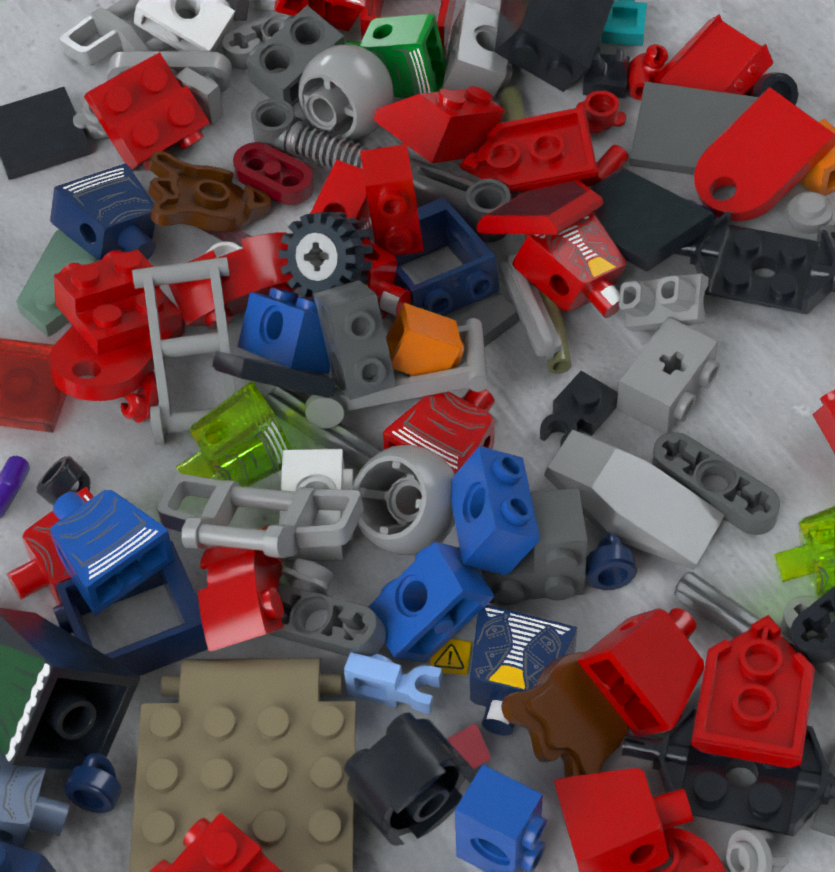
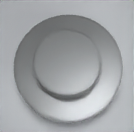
(809, 211)

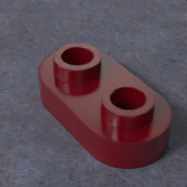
(279, 174)

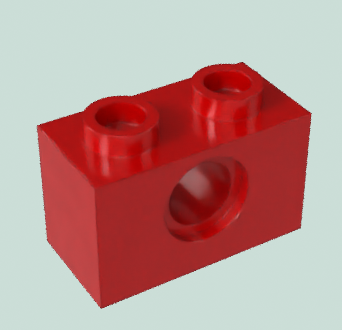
(392, 199)

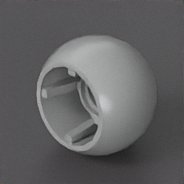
(344, 90)
(392, 498)

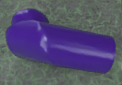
(11, 480)

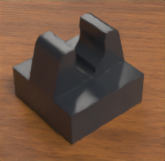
(607, 74)

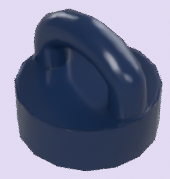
(610, 564)
(93, 787)

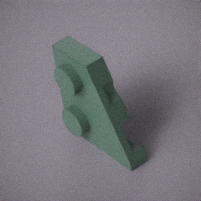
(38, 295)

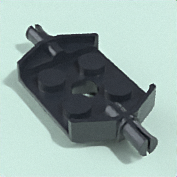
(733, 253)
(776, 802)

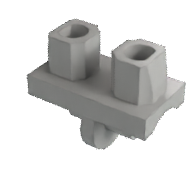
(652, 301)

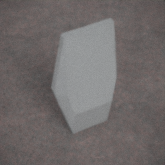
(635, 500)

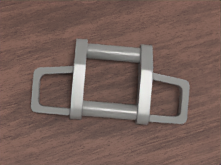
(115, 34)
(278, 540)

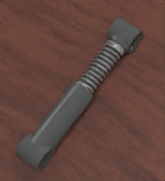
(278, 127)

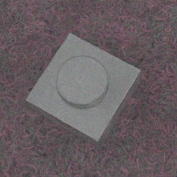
(205, 92)

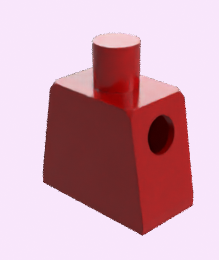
(647, 668)
(617, 821)

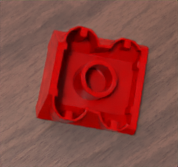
(717, 61)

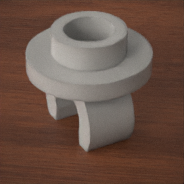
(751, 853)

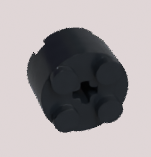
(408, 778)

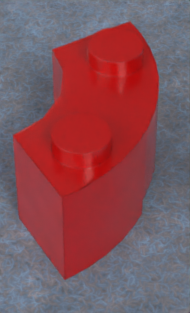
(250, 269)
(239, 595)

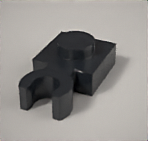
(581, 405)

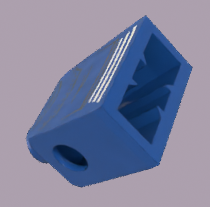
(108, 546)

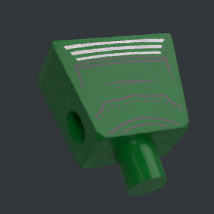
(410, 52)

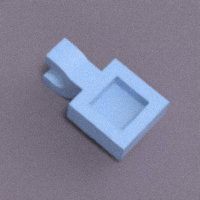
(384, 683)

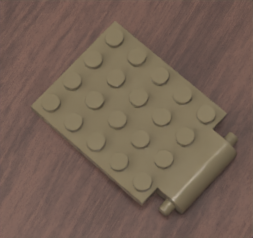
(256, 750)

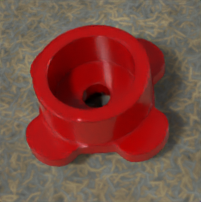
(602, 111)

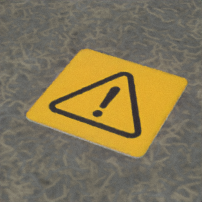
(453, 657)

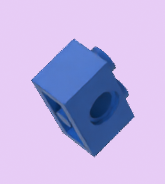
(284, 331)
(493, 511)
(430, 602)
(499, 824)

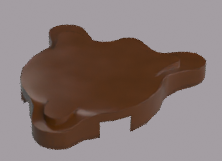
(201, 196)
(567, 717)

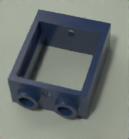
(473, 280)
(155, 650)

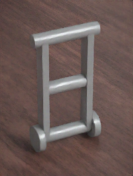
(147, 278)
(329, 412)

